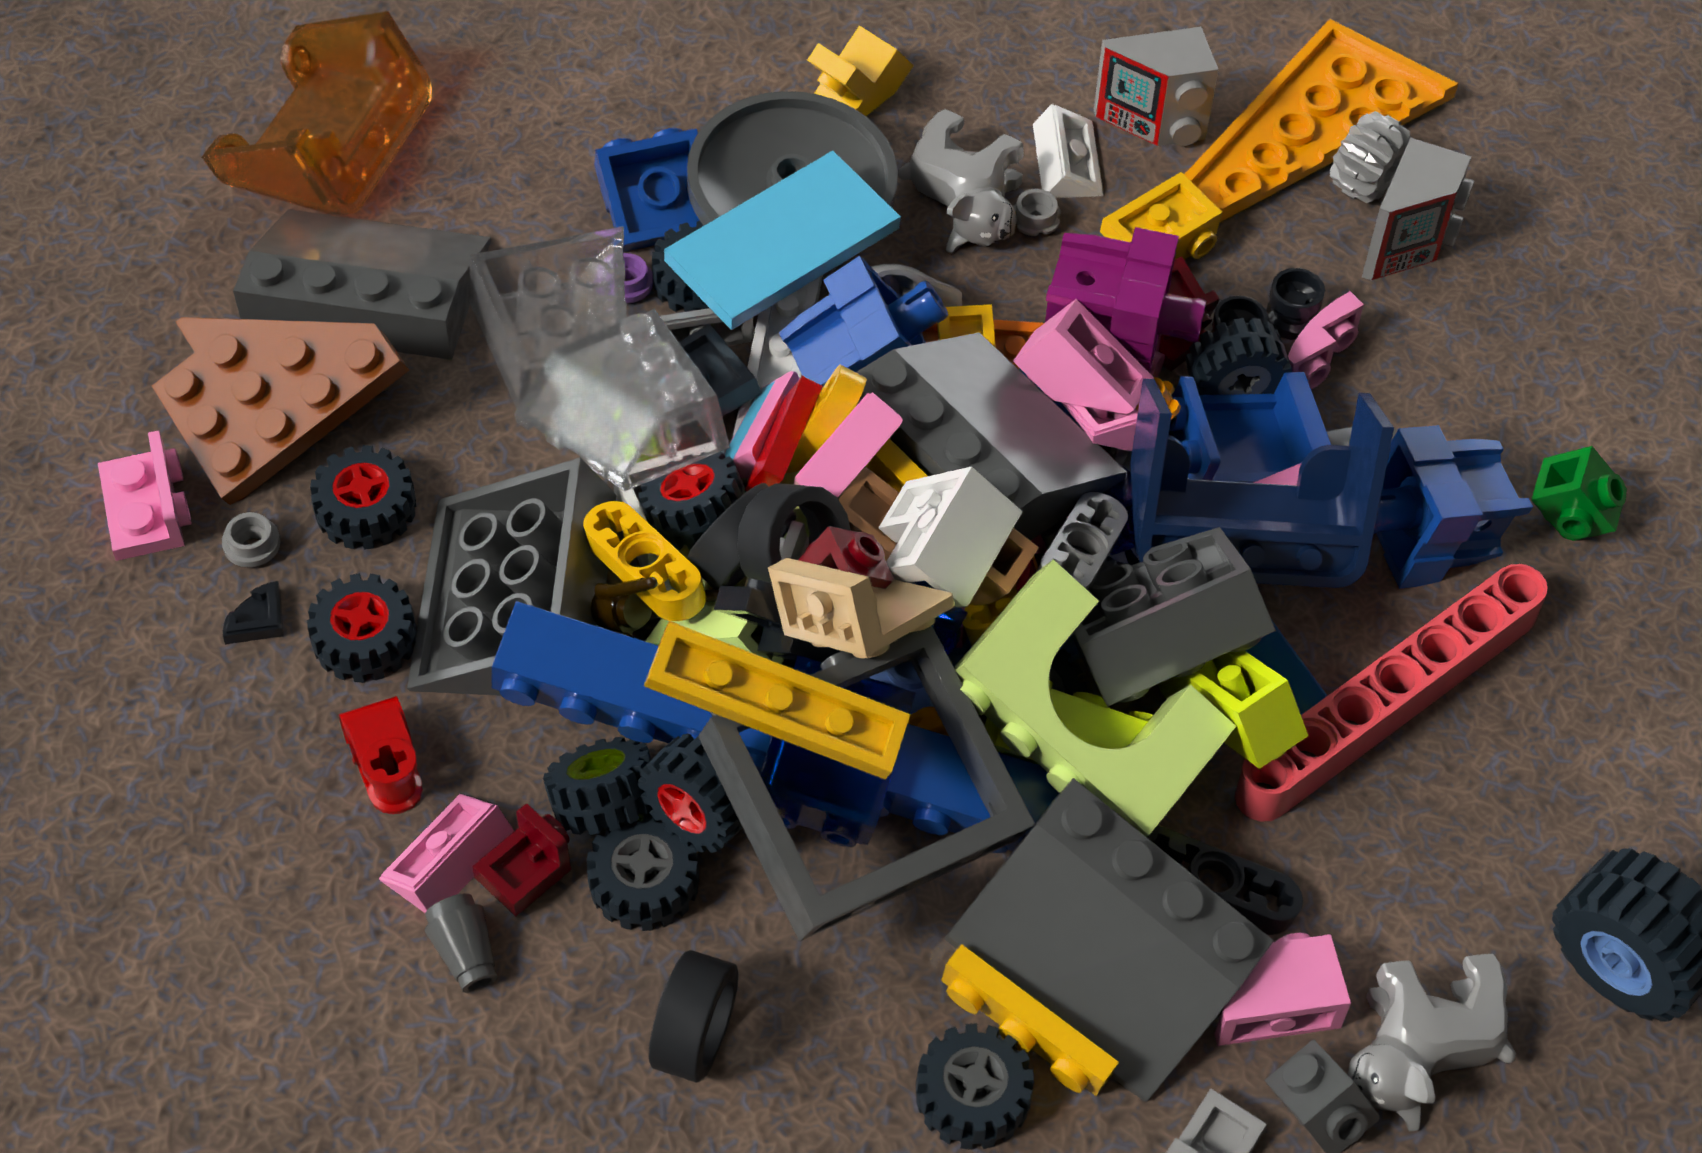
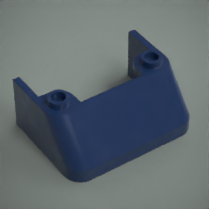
(1283, 532)

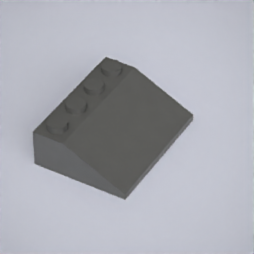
(362, 272)
(981, 412)
(499, 548)
(1111, 937)

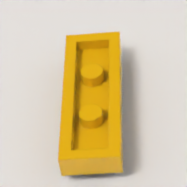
(1073, 1057)

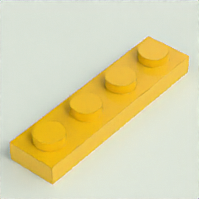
(777, 700)

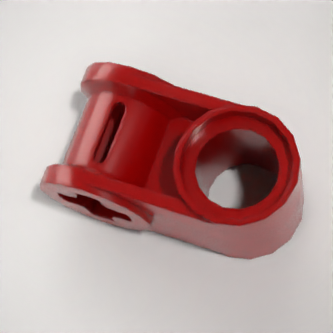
(384, 754)

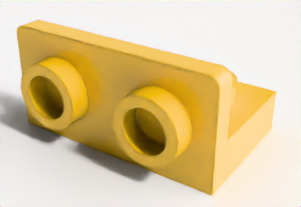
(1169, 208)

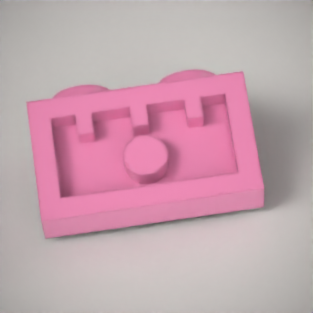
(142, 502)

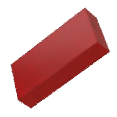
(785, 434)

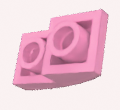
(1326, 333)

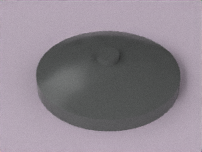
(773, 137)

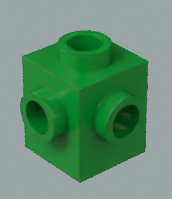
(1579, 494)

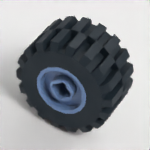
(1635, 933)

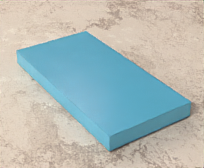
(781, 239)

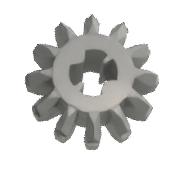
(1369, 156)

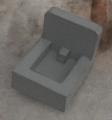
(1323, 1098)

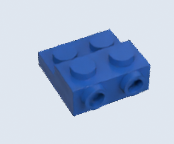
(647, 185)

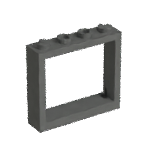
(767, 833)

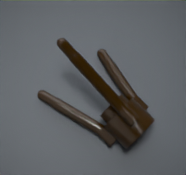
(621, 610)

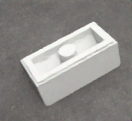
(1067, 154)

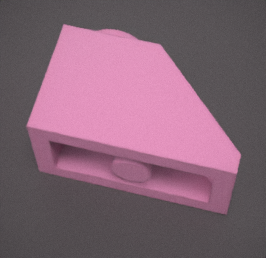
(1082, 363)
(1288, 993)

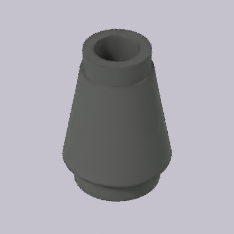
(462, 940)

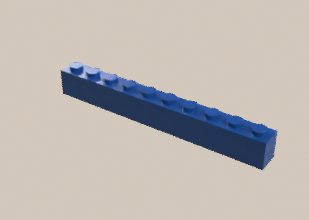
(603, 676)

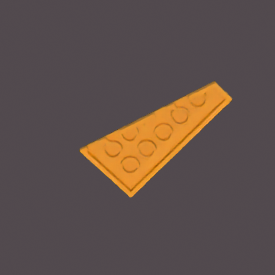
(1308, 111)

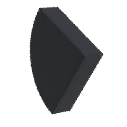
(256, 617)

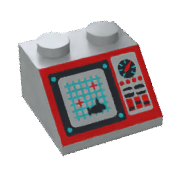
(1157, 85)
(1419, 209)

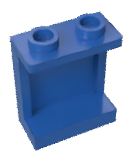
(1247, 433)

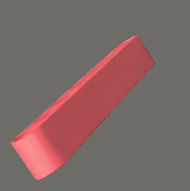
(1457, 638)

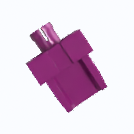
(1126, 289)

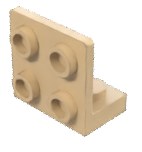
(846, 611)

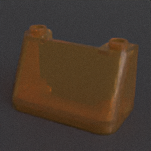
(342, 123)

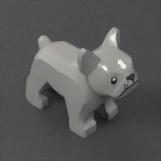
(967, 181)
(1430, 1034)

